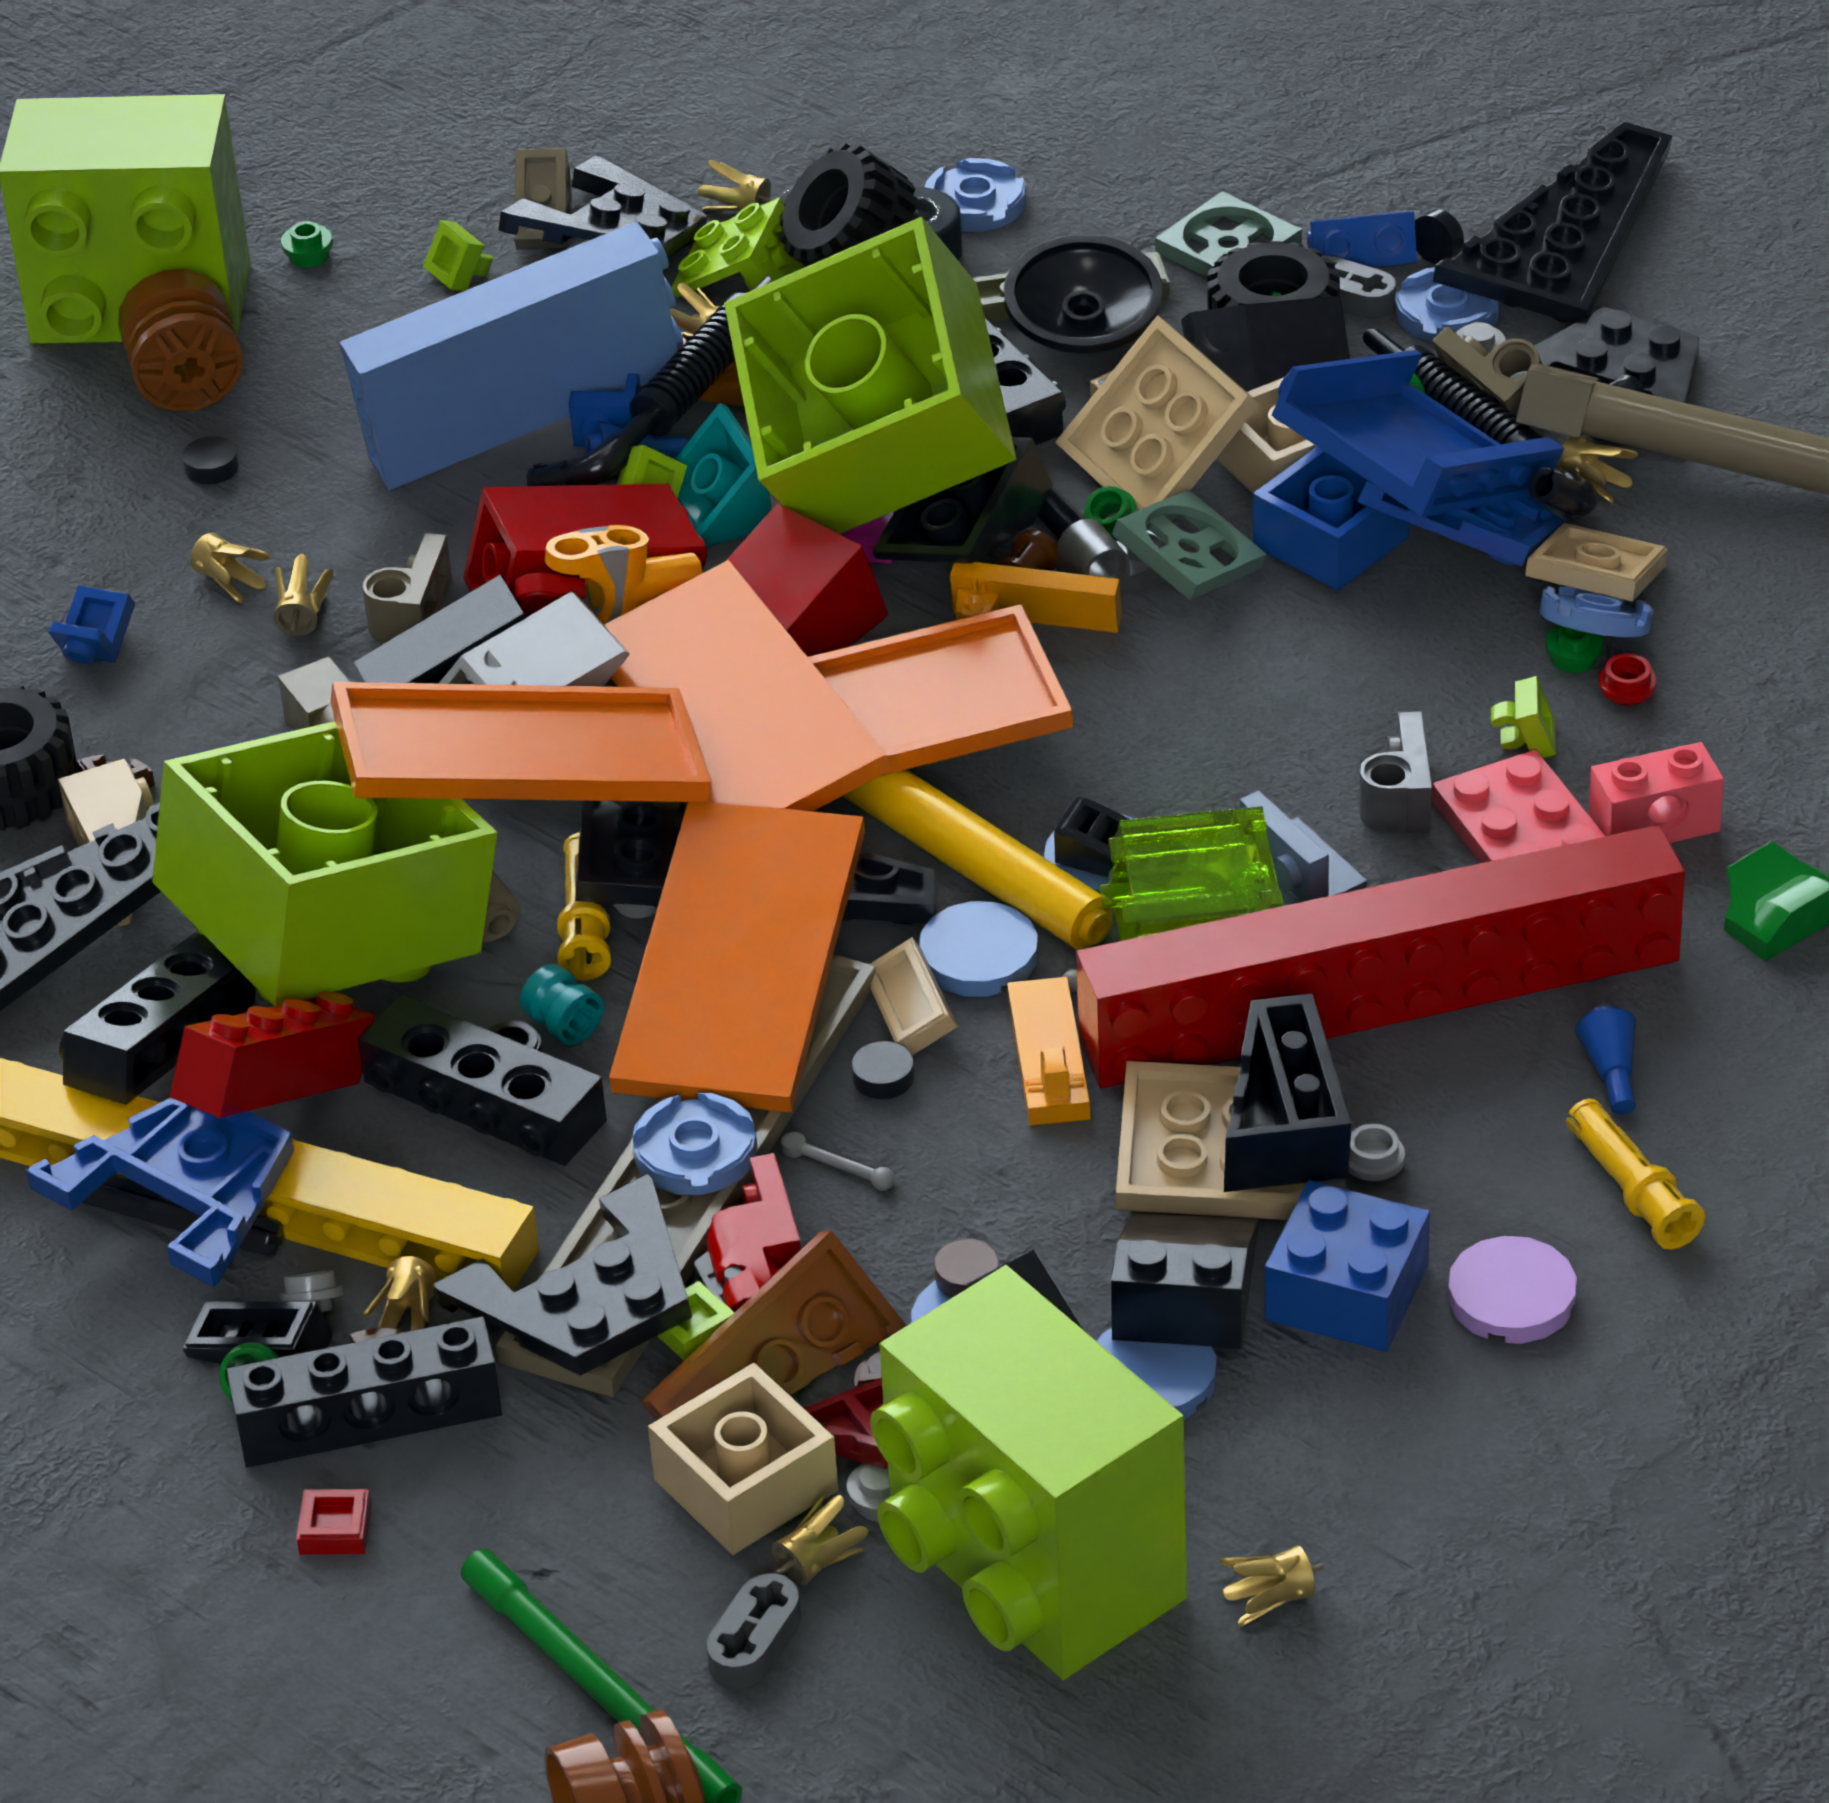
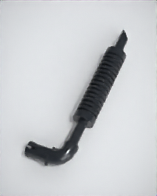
(1449, 388)
(654, 407)

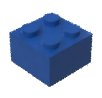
(1316, 524)
(1347, 1265)

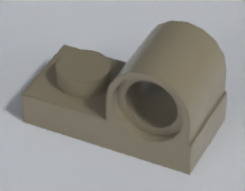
(545, 179)
(1489, 371)
(406, 596)

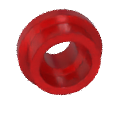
(1627, 679)

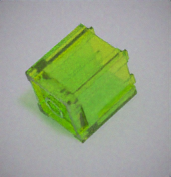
(1189, 870)

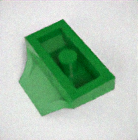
(1775, 900)

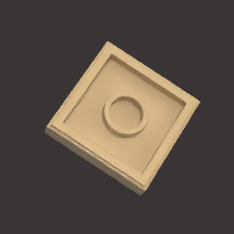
(1597, 562)

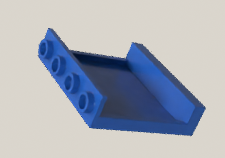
(1403, 438)

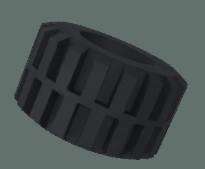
(842, 203)
(1255, 271)
(33, 755)

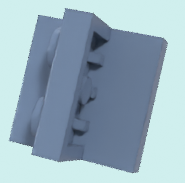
(1301, 859)

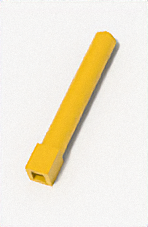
(986, 856)

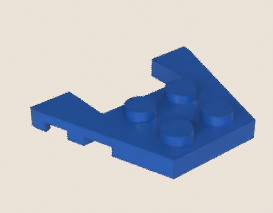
(1502, 530)
(191, 1158)

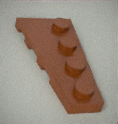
(794, 1328)

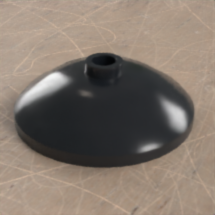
(1083, 293)

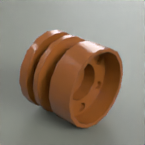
(180, 340)
(645, 1769)

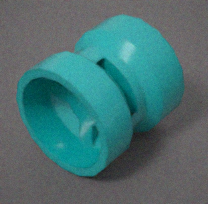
(566, 1008)

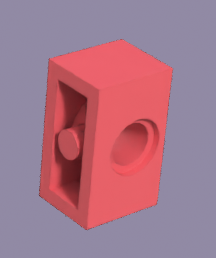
(1663, 788)

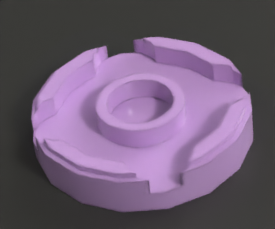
(1512, 1289)

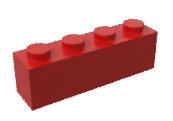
(270, 1055)

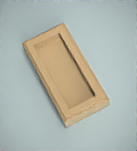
(910, 997)

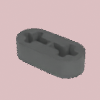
(1365, 289)
(742, 1625)

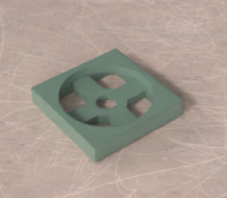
(1198, 226)
(1187, 571)

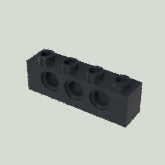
(1029, 397)
(140, 1027)
(482, 1080)
(364, 1391)

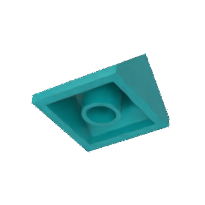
(722, 480)

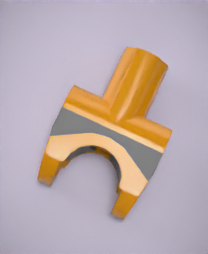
(618, 568)

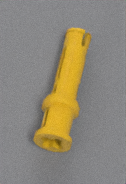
(581, 925)
(1647, 1188)

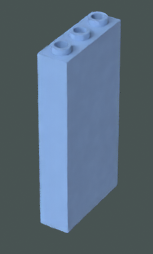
(510, 353)

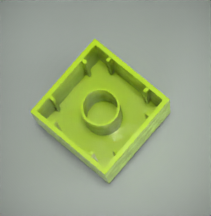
(113, 196)
(869, 379)
(307, 878)
(1032, 1473)

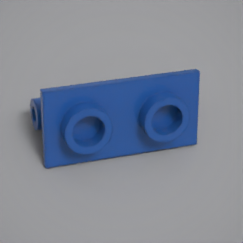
(1367, 239)

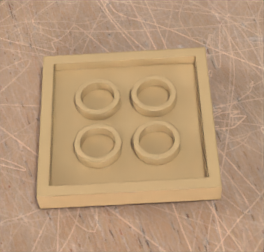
(1157, 418)
(1176, 1145)

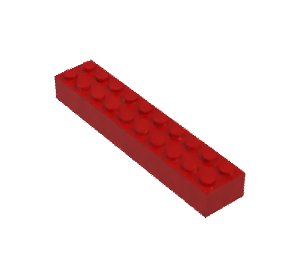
(1386, 951)

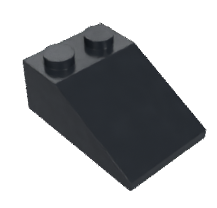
(1269, 338)
(972, 515)
(1183, 1279)

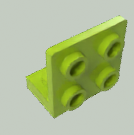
(741, 244)

